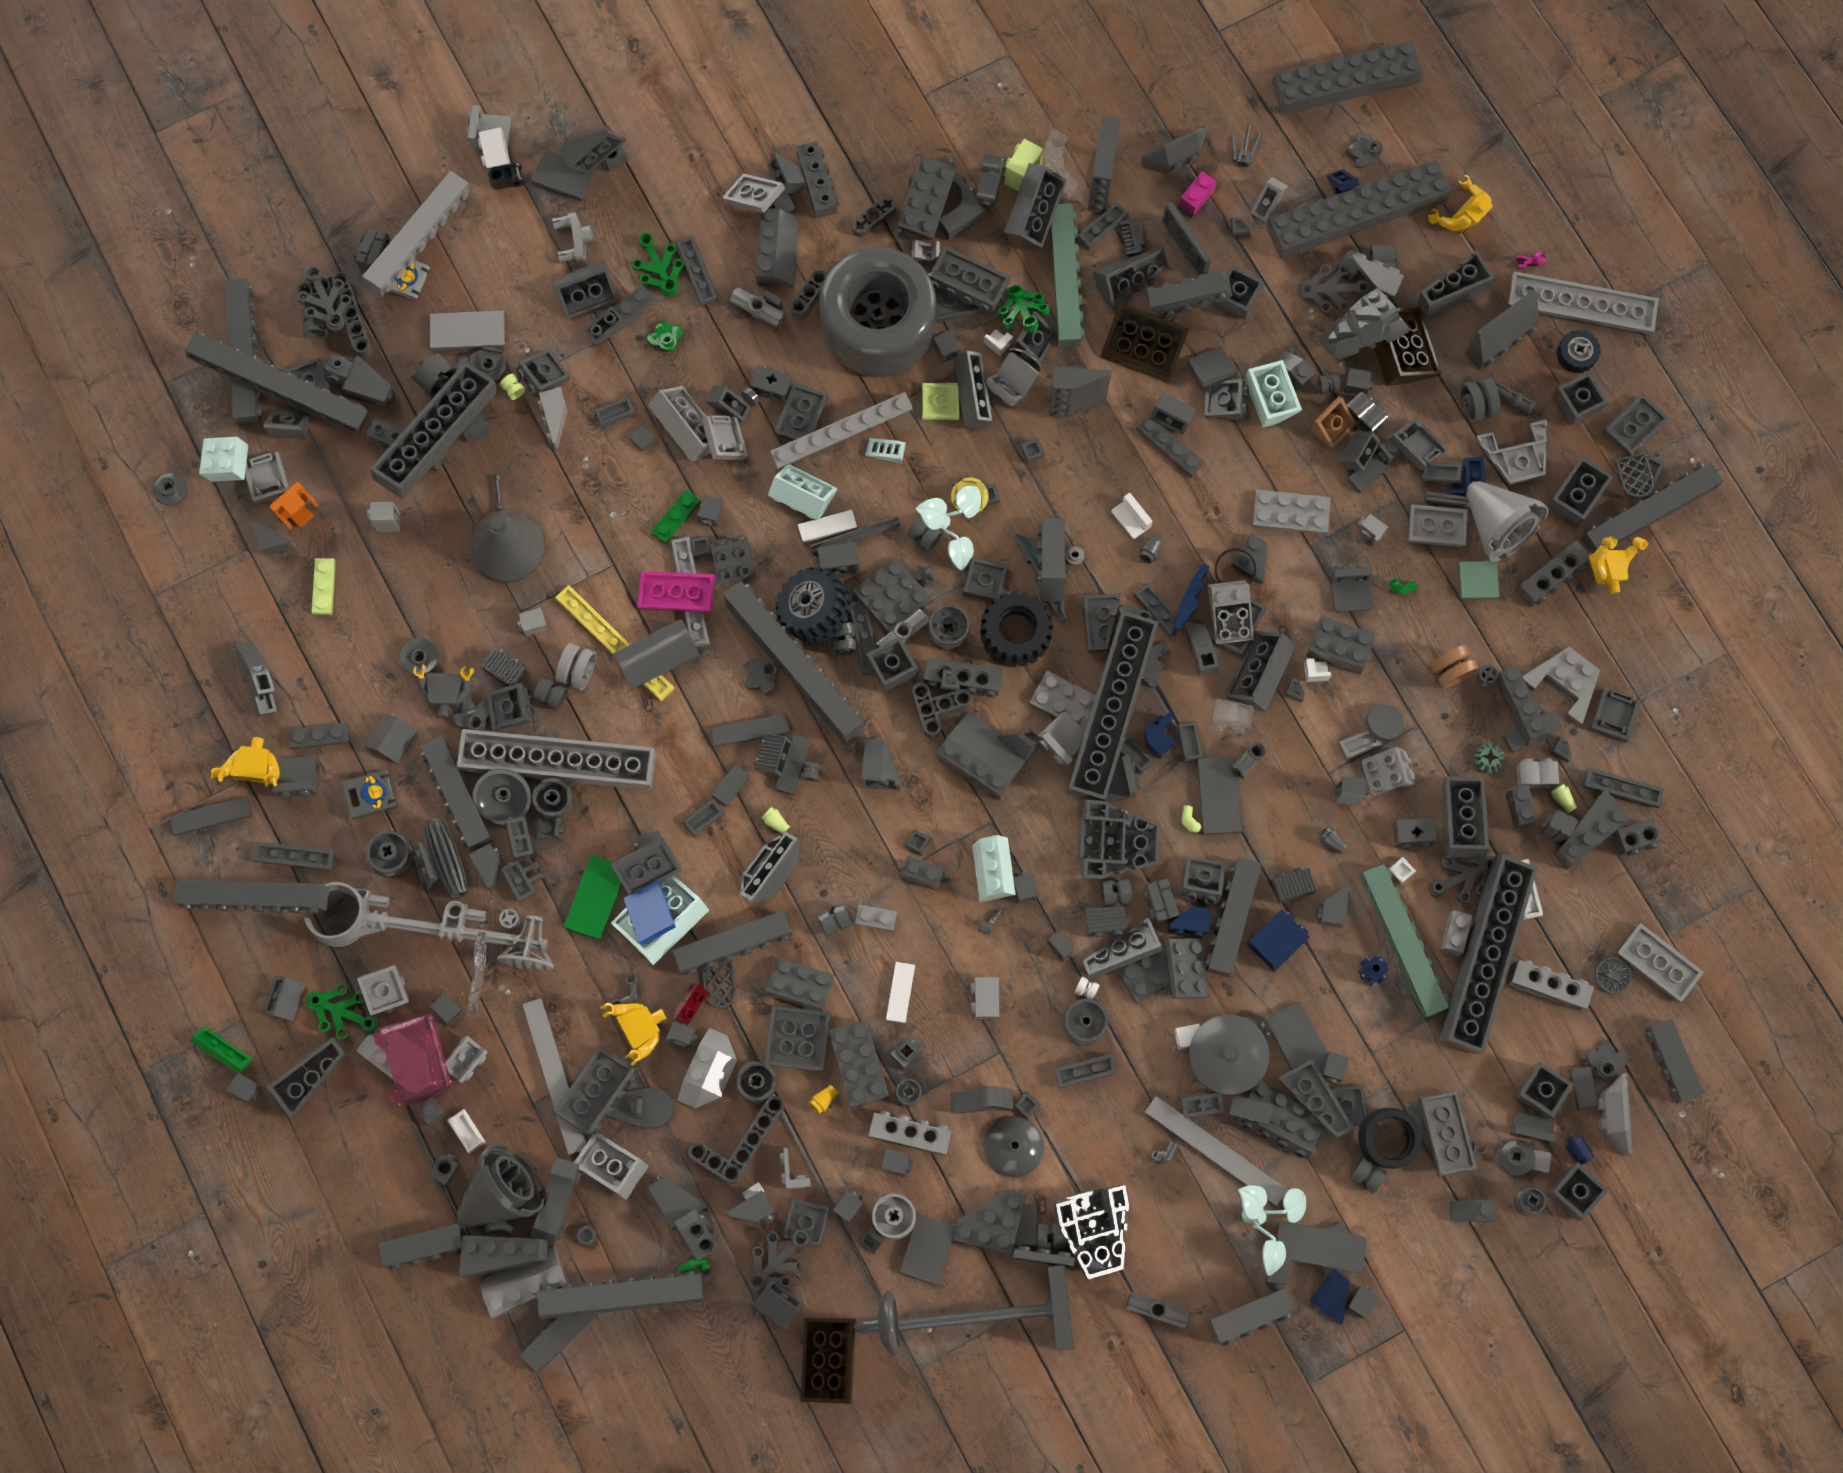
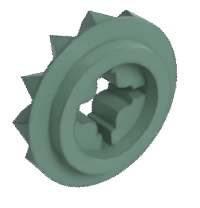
(1482, 762)

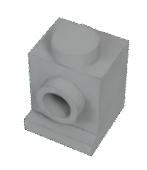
(1372, 529)

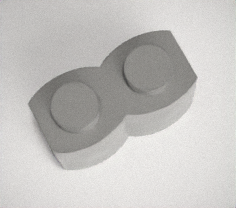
(1538, 774)

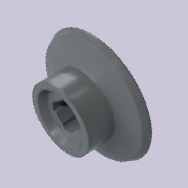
(173, 494)
(1517, 1167)

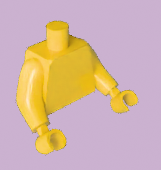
(1469, 214)
(1612, 565)
(250, 764)
(638, 1026)

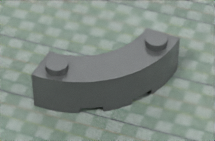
(558, 1196)

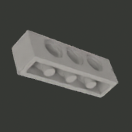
(1520, 979)
(938, 1146)

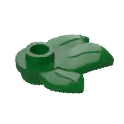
(665, 336)

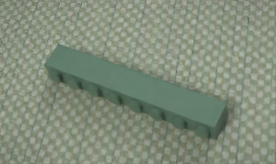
(1065, 277)
(1404, 942)

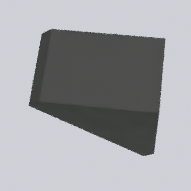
(270, 541)

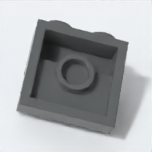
(541, 372)
(1226, 399)
(510, 706)
(1203, 880)

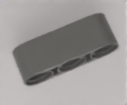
(804, 302)

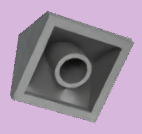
(1039, 341)
(287, 424)
(391, 738)

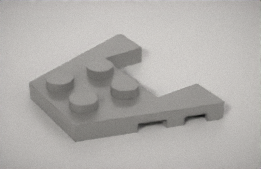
(1518, 462)
(1573, 675)

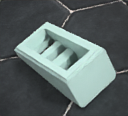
(886, 443)

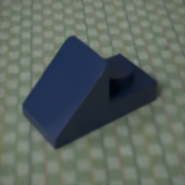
(1342, 181)

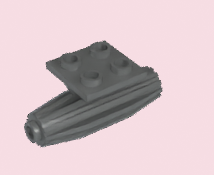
(440, 861)

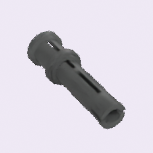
(1516, 400)

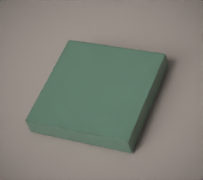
(1478, 580)

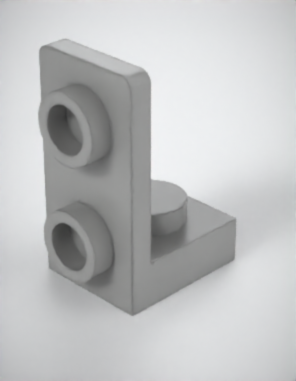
(799, 1181)

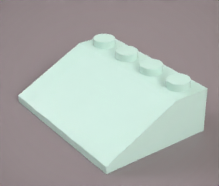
(685, 910)

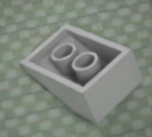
(611, 1165)

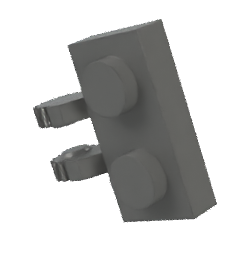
(518, 880)

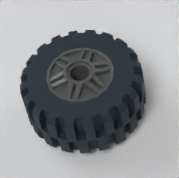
(813, 605)

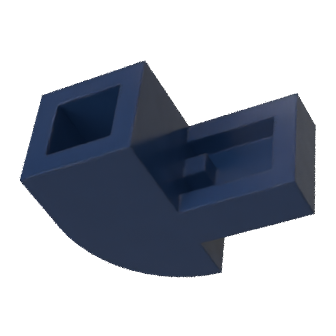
(1156, 739)

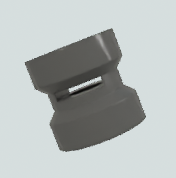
(1328, 384)

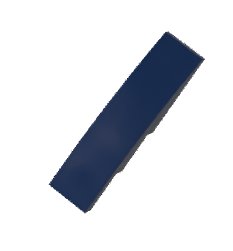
(1189, 603)

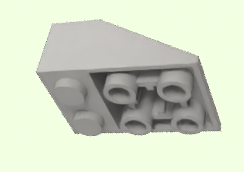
(1231, 611)

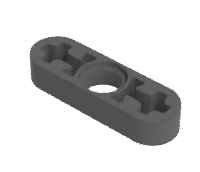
(876, 208)

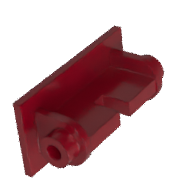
(694, 998)

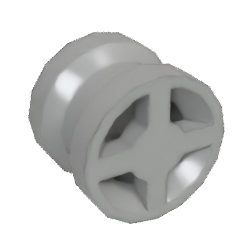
(508, 916)

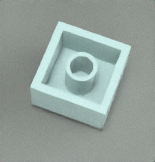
(223, 459)

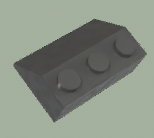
(585, 289)

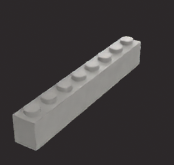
(416, 233)
(840, 431)

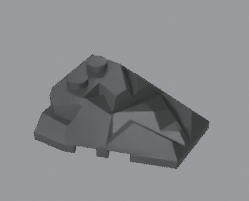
(1363, 325)
(1115, 841)
(1095, 1228)

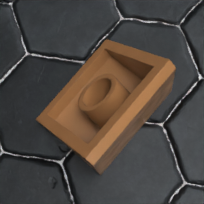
(1333, 423)

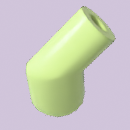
(1188, 821)

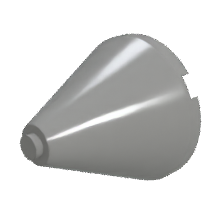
(1503, 518)

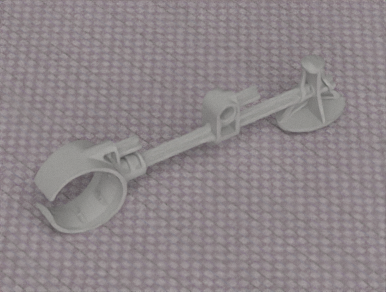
(451, 927)

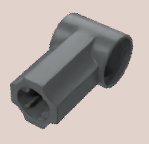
(1248, 760)

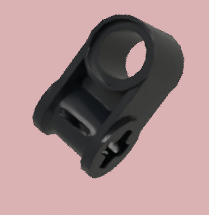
(507, 176)

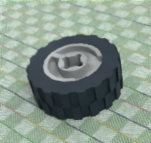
(1582, 360)

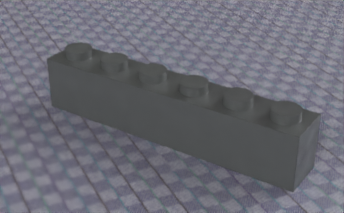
(456, 793)
(1233, 917)
(732, 942)

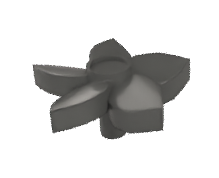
(924, 574)

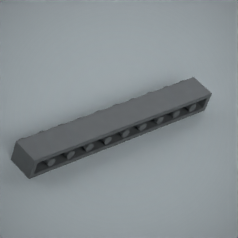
(276, 383)

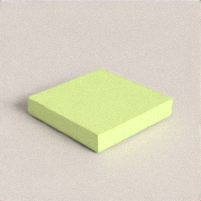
(940, 401)

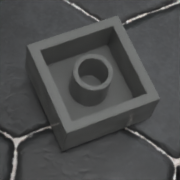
(1060, 946)

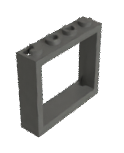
(1104, 164)

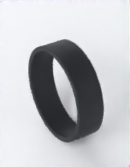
(1230, 550)

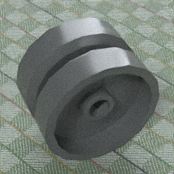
(1480, 399)
(379, 858)
(1093, 1013)

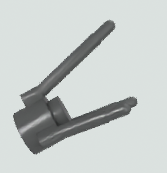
(1243, 157)

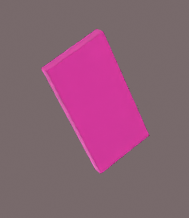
(676, 591)

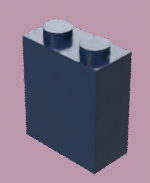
(1278, 939)

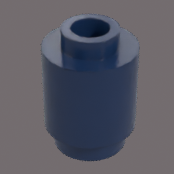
(1579, 1149)

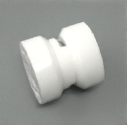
(1086, 988)

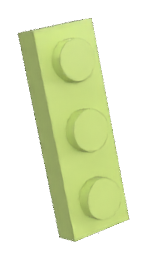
(323, 586)

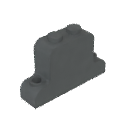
(990, 179)

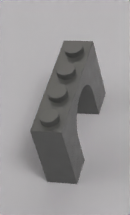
(967, 213)

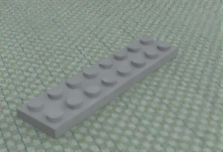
(1587, 303)

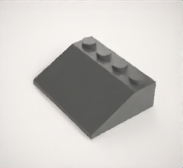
(1504, 331)
(1077, 390)
(981, 756)

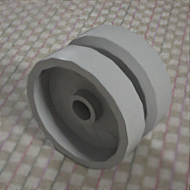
(575, 666)
(891, 1205)

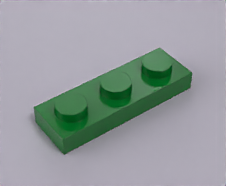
(676, 516)
(221, 1050)

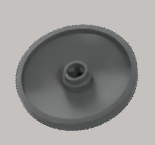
(1229, 1055)

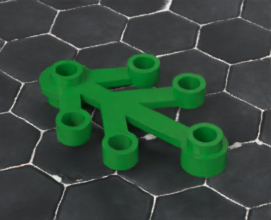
(659, 267)
(1017, 294)
(338, 1010)

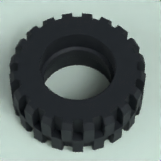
(1016, 605)

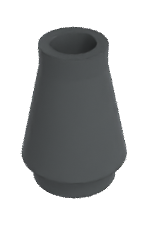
(1150, 551)
(1331, 839)

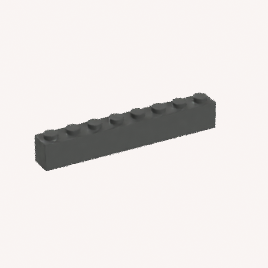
(241, 336)
(1655, 507)
(251, 895)
(619, 1296)

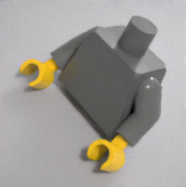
(444, 690)

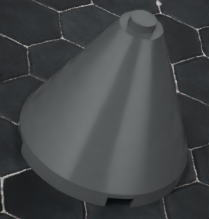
(507, 545)
(500, 1189)

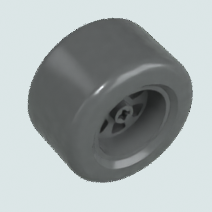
(890, 276)

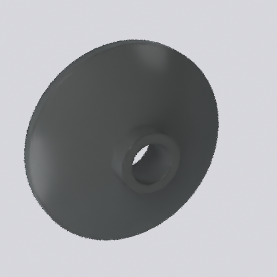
(1028, 356)
(416, 648)

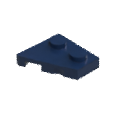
(1472, 471)
(1332, 1295)

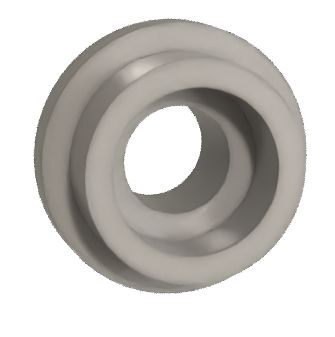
(1070, 559)

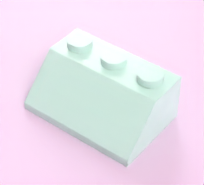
(1272, 393)
(802, 491)
(993, 868)

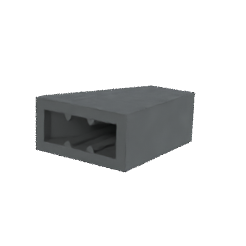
(368, 385)
(674, 1200)

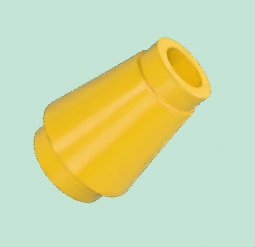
(823, 1099)

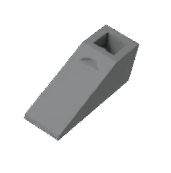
(1378, 276)
(555, 412)

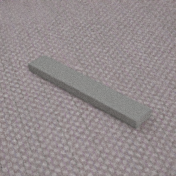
(685, 564)

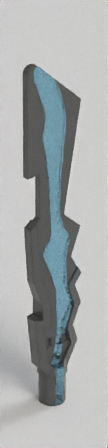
(1030, 553)

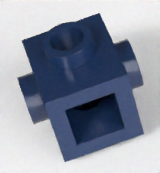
(1368, 975)

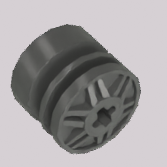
(947, 617)

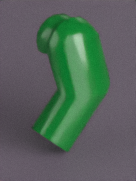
(1402, 589)
(693, 1263)

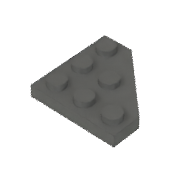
(993, 1223)

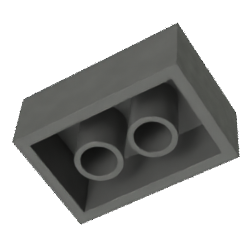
(1580, 491)
(1340, 644)

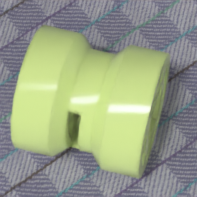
(512, 386)

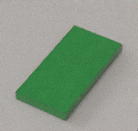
(594, 899)

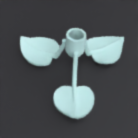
(935, 517)
(1253, 1201)

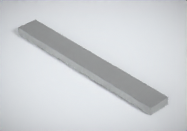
(552, 1069)
(1214, 1149)

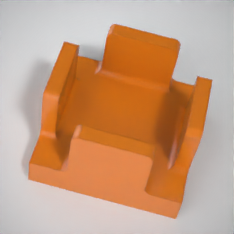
(293, 506)

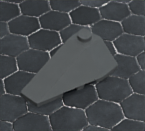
(1123, 278)

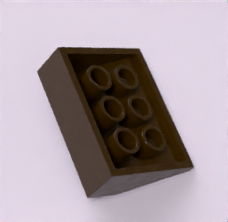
(1145, 341)
(1409, 356)
(828, 1360)

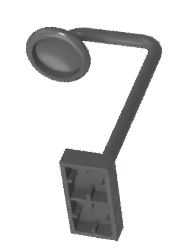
(1055, 1308)

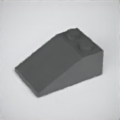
(590, 150)

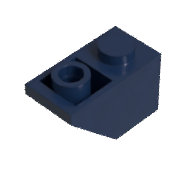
(1192, 921)

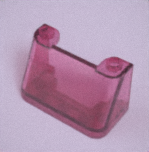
(414, 1060)

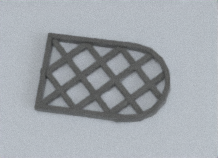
(1624, 482)
(720, 986)

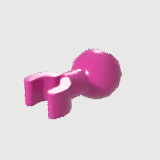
(1535, 259)

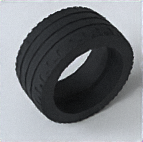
(1414, 1138)

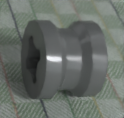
(1490, 674)
(811, 771)

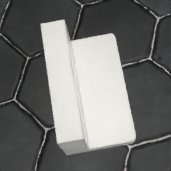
(1132, 516)

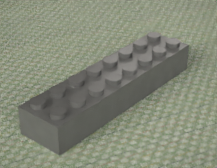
(1347, 77)
(433, 430)

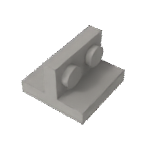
(383, 989)

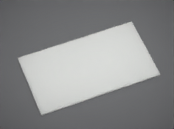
(752, 1191)

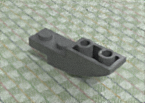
(621, 316)
(257, 676)

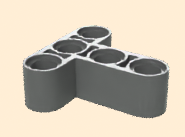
(936, 711)
(983, 1099)

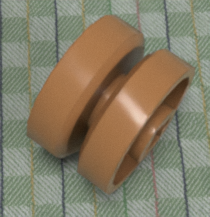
(1454, 666)

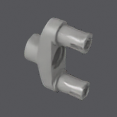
(581, 236)

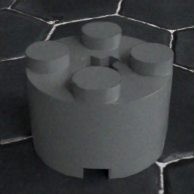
(433, 374)
(546, 791)
(758, 1070)

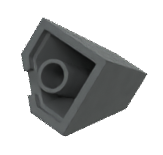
(878, 767)

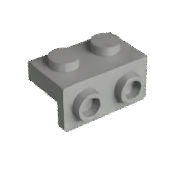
(464, 1059)

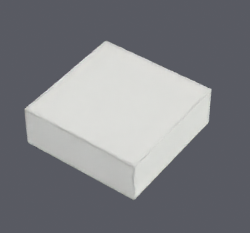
(1402, 870)

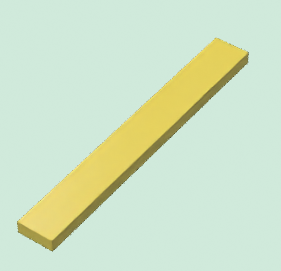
(605, 634)

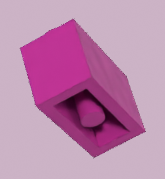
(1197, 194)

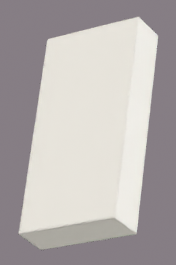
(466, 1131)

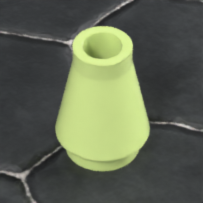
(1563, 796)
(775, 820)

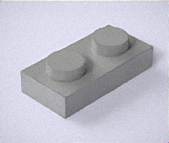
(875, 918)

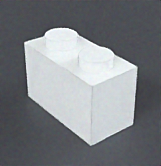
(493, 148)

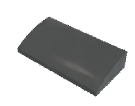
(656, 654)

